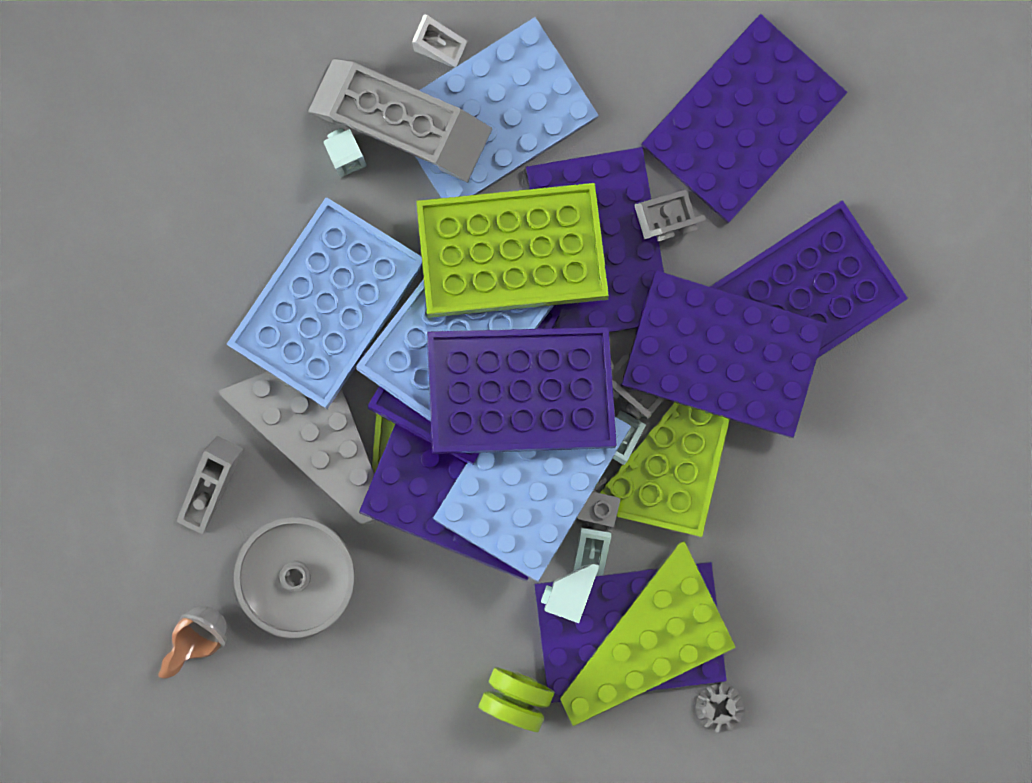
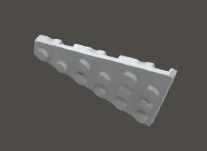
(312, 437)

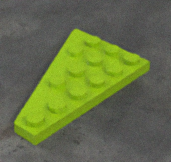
(672, 471)
(658, 638)

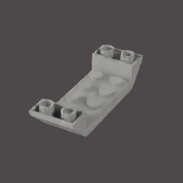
(401, 117)

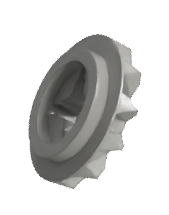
(718, 693)

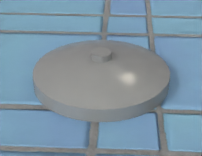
(294, 577)

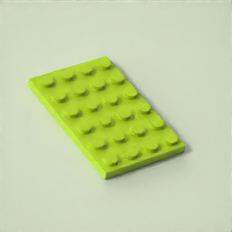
(511, 250)

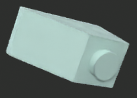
(344, 152)
(570, 593)

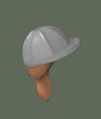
(195, 636)

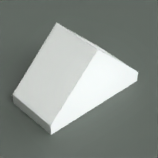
(438, 42)

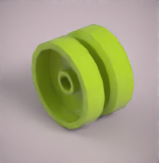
(518, 694)

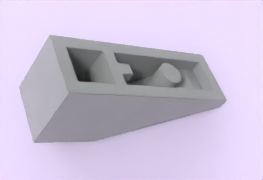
(209, 484)

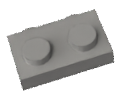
(667, 213)
(639, 403)
(599, 511)

